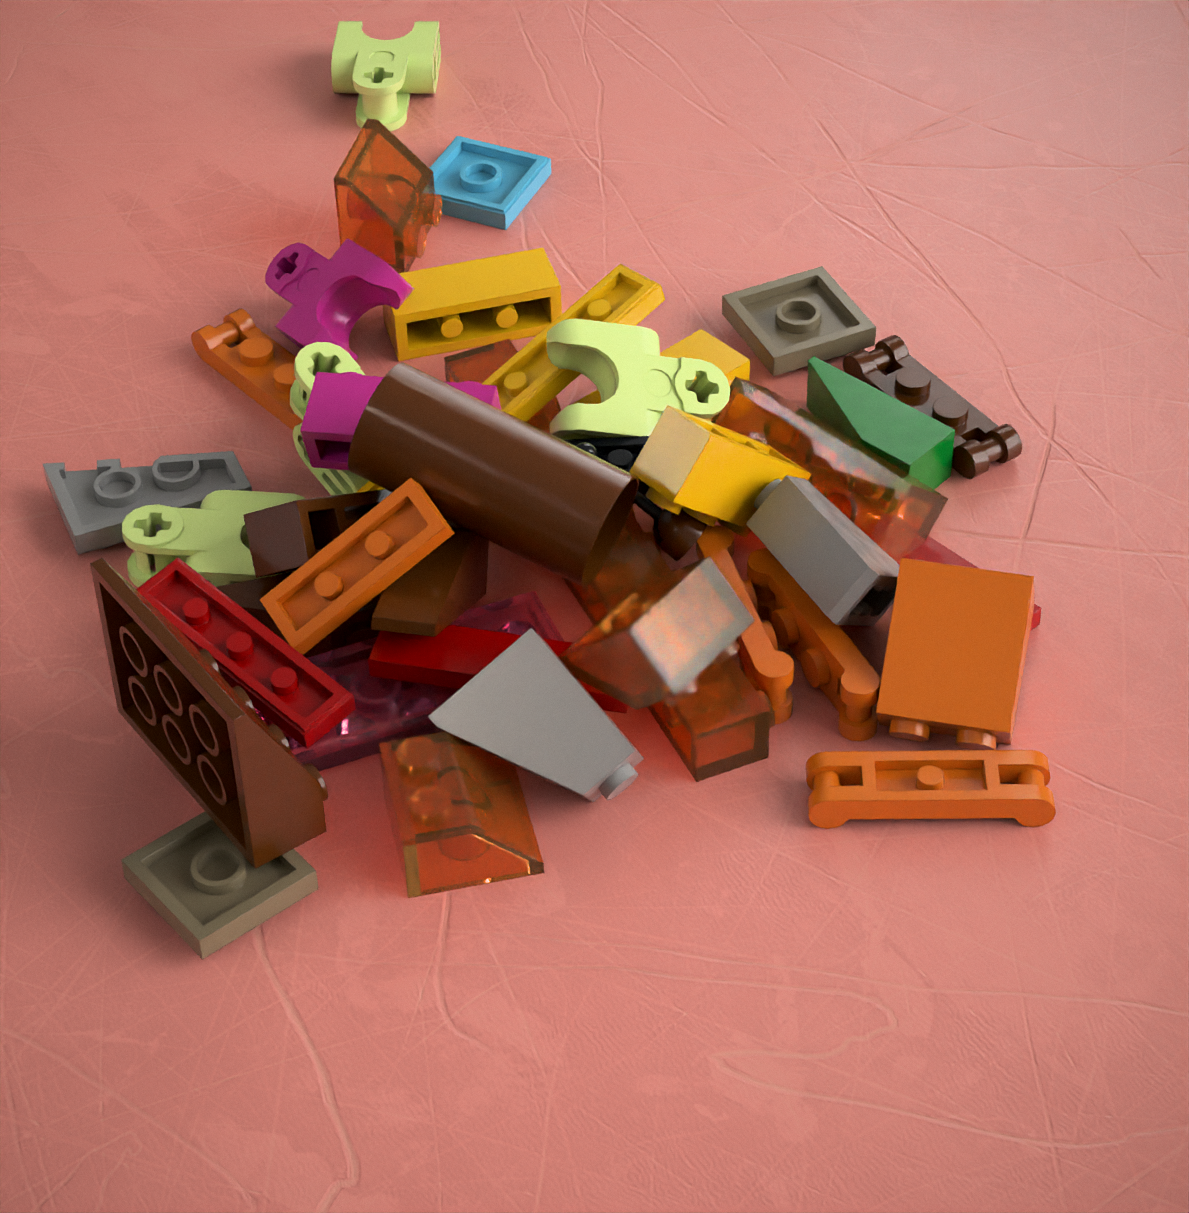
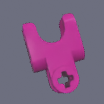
(332, 292)

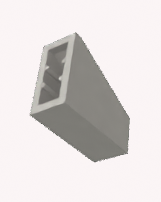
(825, 552)
(542, 721)

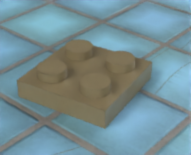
(797, 320)
(210, 888)

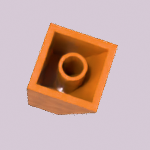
(955, 653)

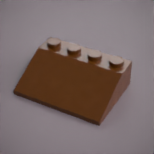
(206, 728)

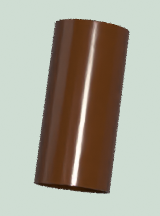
(494, 473)

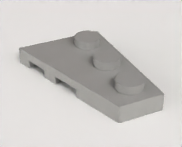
(99, 499)

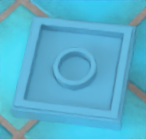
(487, 181)

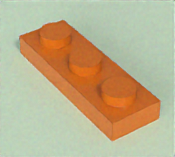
(356, 566)

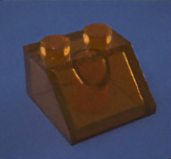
(386, 197)
(661, 637)
(455, 815)

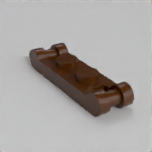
(976, 437)

